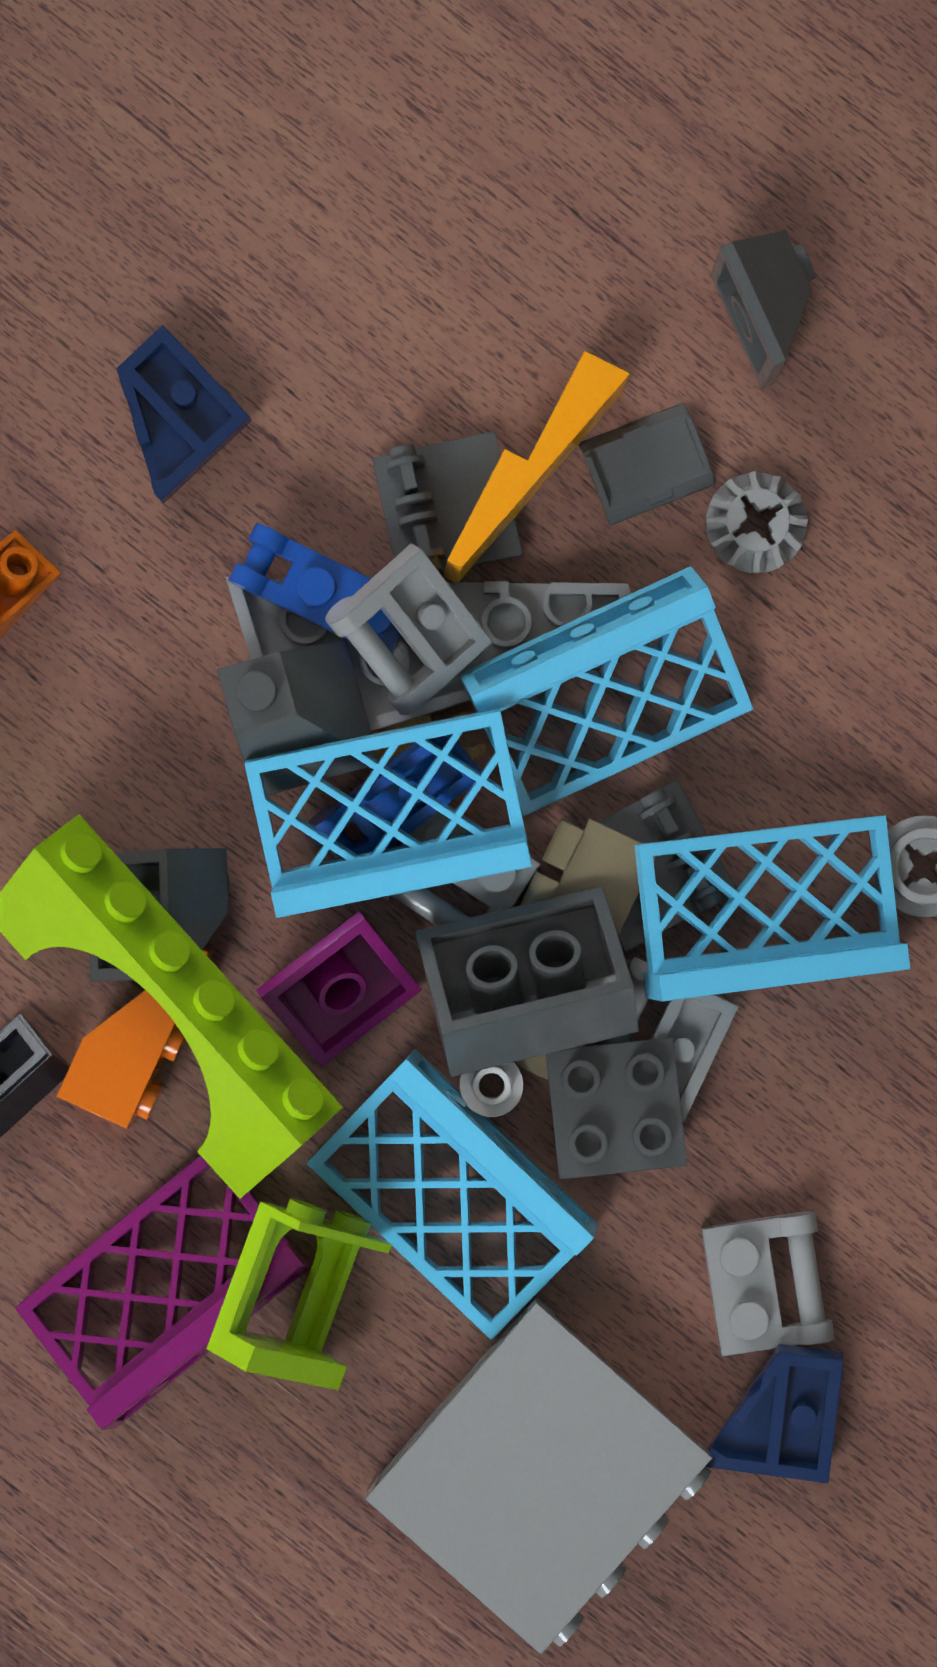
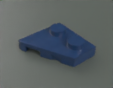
(176, 411)
(784, 1418)

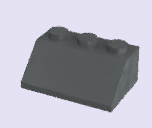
(528, 981)

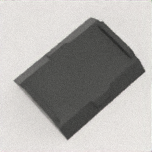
(647, 463)

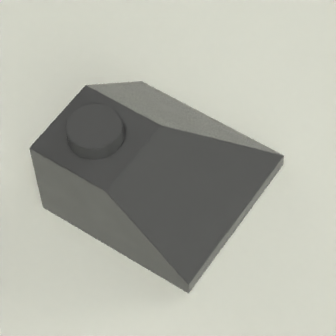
(765, 295)
(294, 704)
(188, 885)

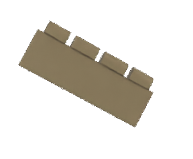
(589, 860)

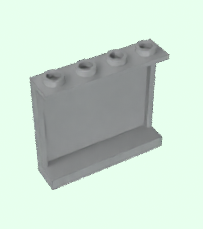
(539, 1477)

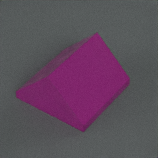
(339, 989)

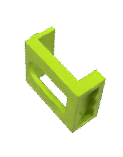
(299, 1354)

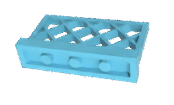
(597, 641)
(401, 867)
(778, 963)
(492, 1156)

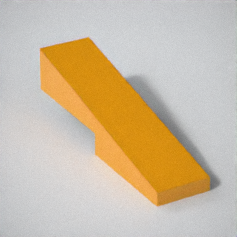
(515, 480)

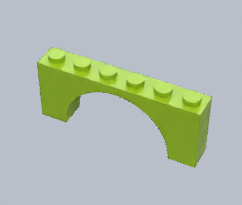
(258, 1089)

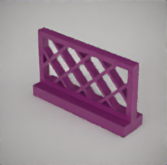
(183, 1340)

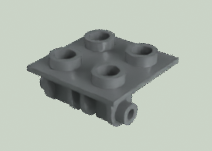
(432, 493)
(659, 818)
(616, 1108)

